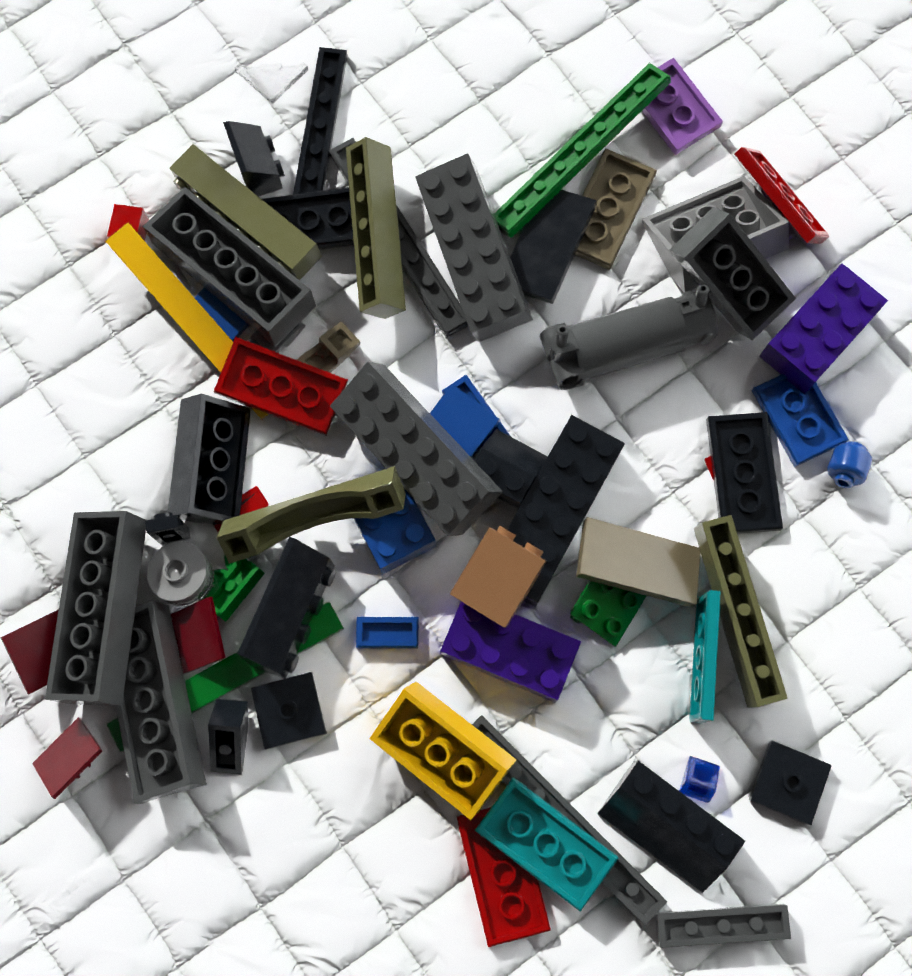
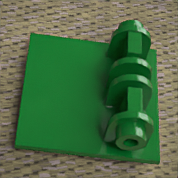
(606, 610)

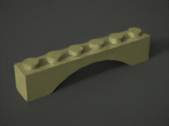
(357, 498)

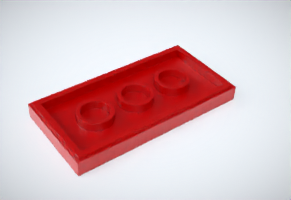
(782, 195)
(280, 386)
(505, 892)

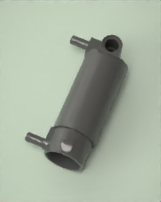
(629, 337)

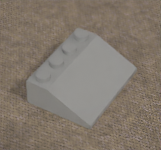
(741, 199)

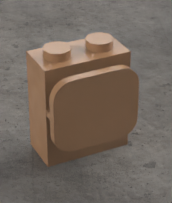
(499, 576)

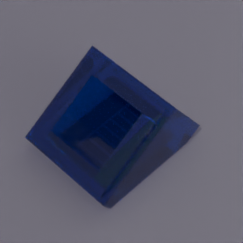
(700, 779)

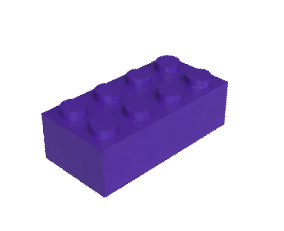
(823, 328)
(519, 654)

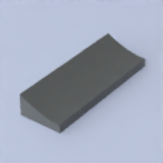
(157, 712)

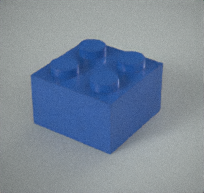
(397, 536)

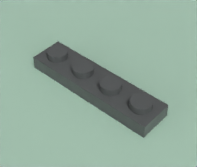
(723, 925)

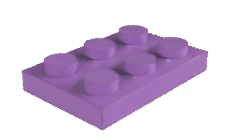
(681, 111)

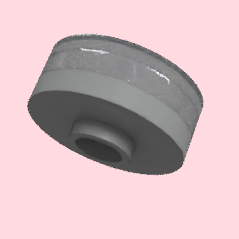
(180, 574)

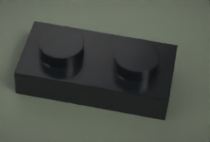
(167, 528)

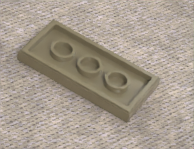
(619, 190)
(639, 562)

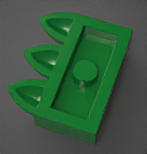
(233, 586)

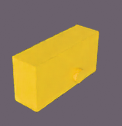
(442, 749)

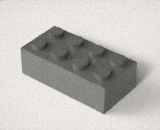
(735, 271)

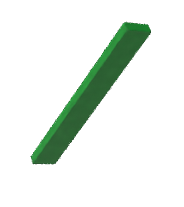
(581, 149)
(235, 672)

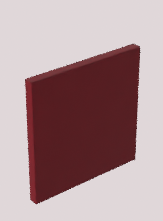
(198, 635)
(31, 651)
(67, 758)

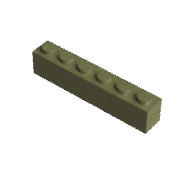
(245, 211)
(375, 229)
(740, 612)

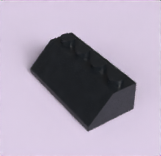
(209, 459)
(287, 609)
(671, 826)

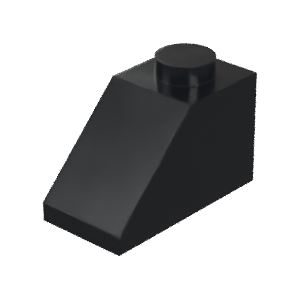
(228, 736)

